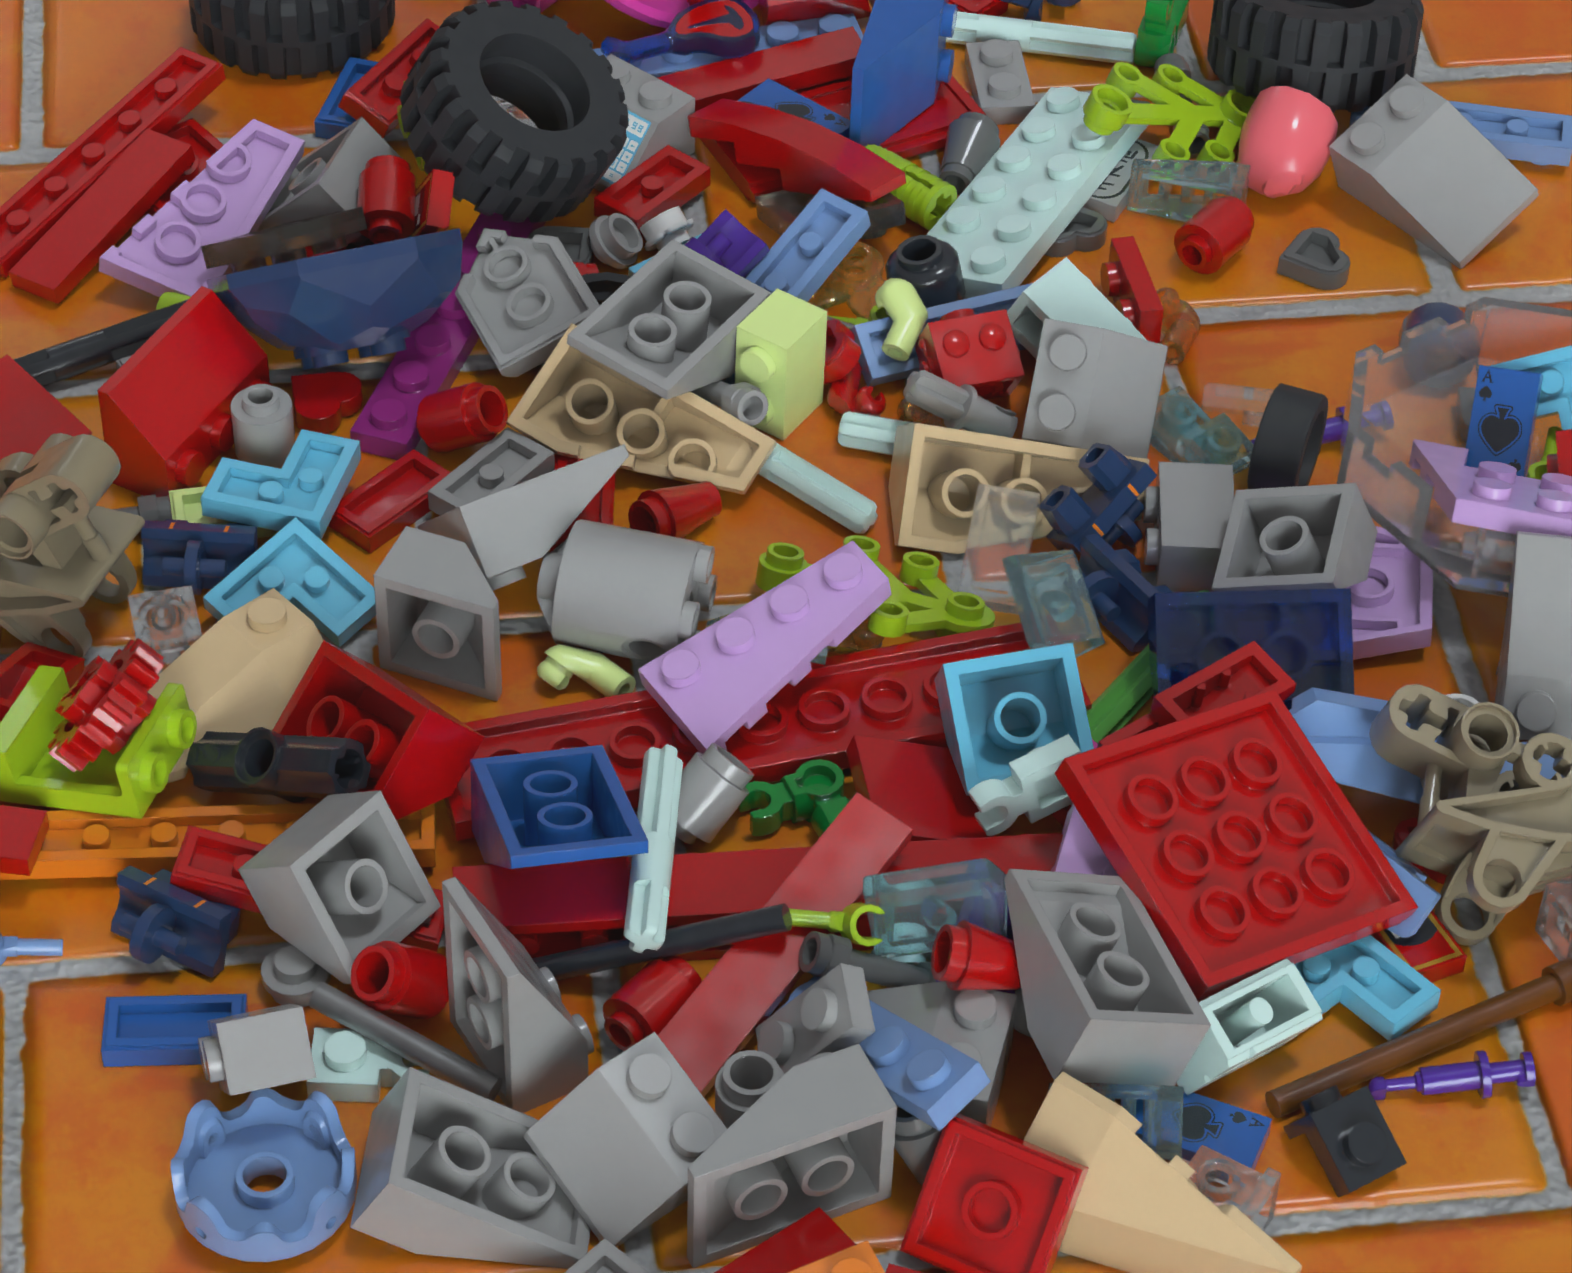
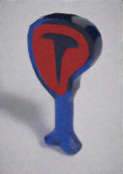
(706, 27)

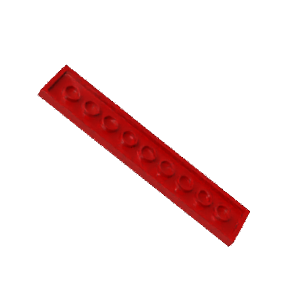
(861, 693)

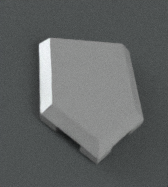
(523, 298)

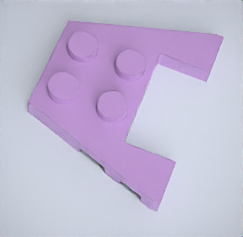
(1493, 493)
(1394, 602)

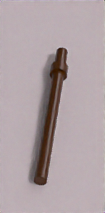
(1552, 986)

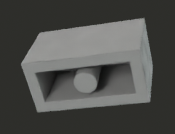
(1189, 521)
(257, 1050)

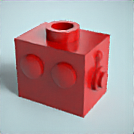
(972, 351)

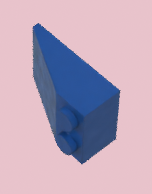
(899, 66)
(551, 808)

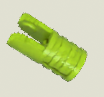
(924, 194)

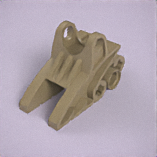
(59, 541)
(1479, 827)

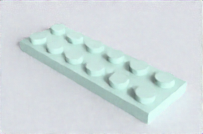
(1030, 191)

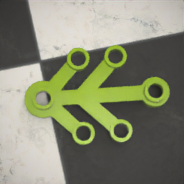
(1111, 107)
(935, 610)

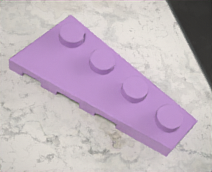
(216, 205)
(743, 660)

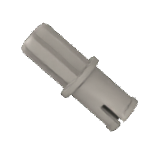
(958, 405)

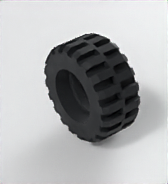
(290, 34)
(1329, 48)
(543, 73)

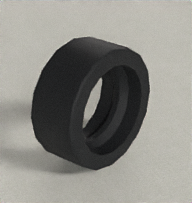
(1288, 438)

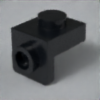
(1348, 1137)

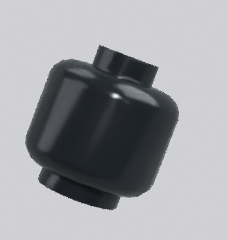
(930, 267)

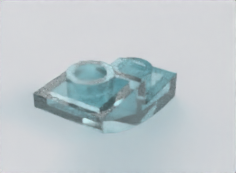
(1189, 435)

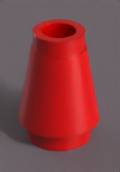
(675, 509)
(974, 959)

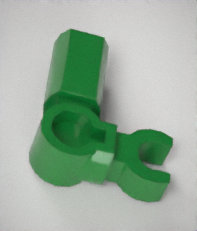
(1159, 30)
(809, 795)

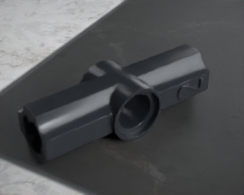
(278, 764)

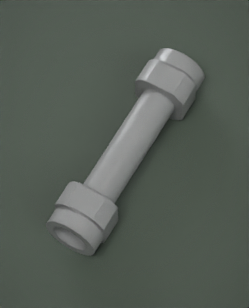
(738, 399)

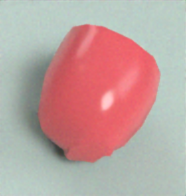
(1286, 140)

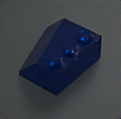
(1299, 629)

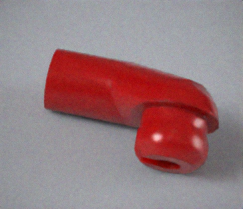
(846, 396)

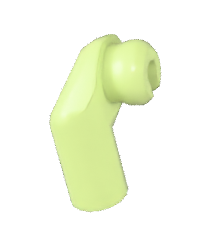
(907, 314)
(589, 666)

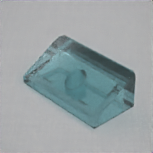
(1053, 600)
(928, 897)

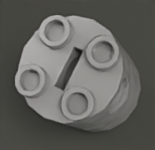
(625, 590)

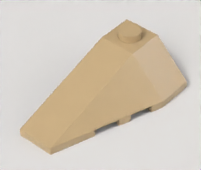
(589, 408)
(939, 474)
(243, 668)
(1137, 1206)

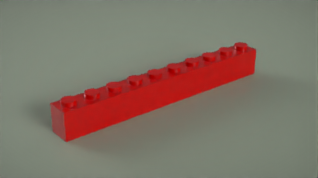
(586, 900)

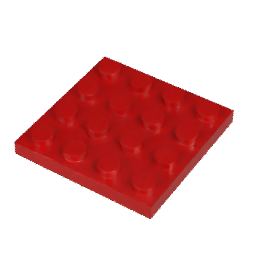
(1235, 841)

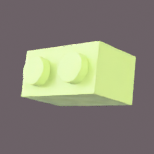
(784, 356)

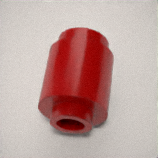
(387, 198)
(1214, 234)
(461, 416)
(401, 979)
(648, 1000)

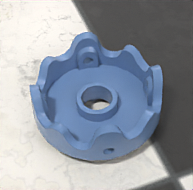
(260, 1138)

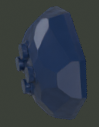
(346, 297)

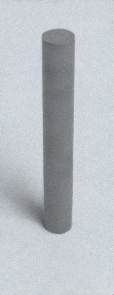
(404, 1041)

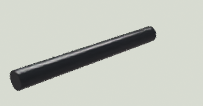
(677, 941)

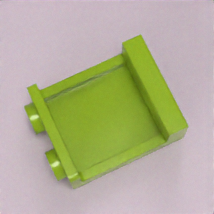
(110, 785)

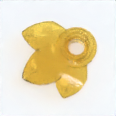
(853, 281)

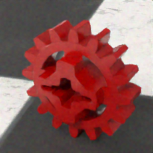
(106, 705)

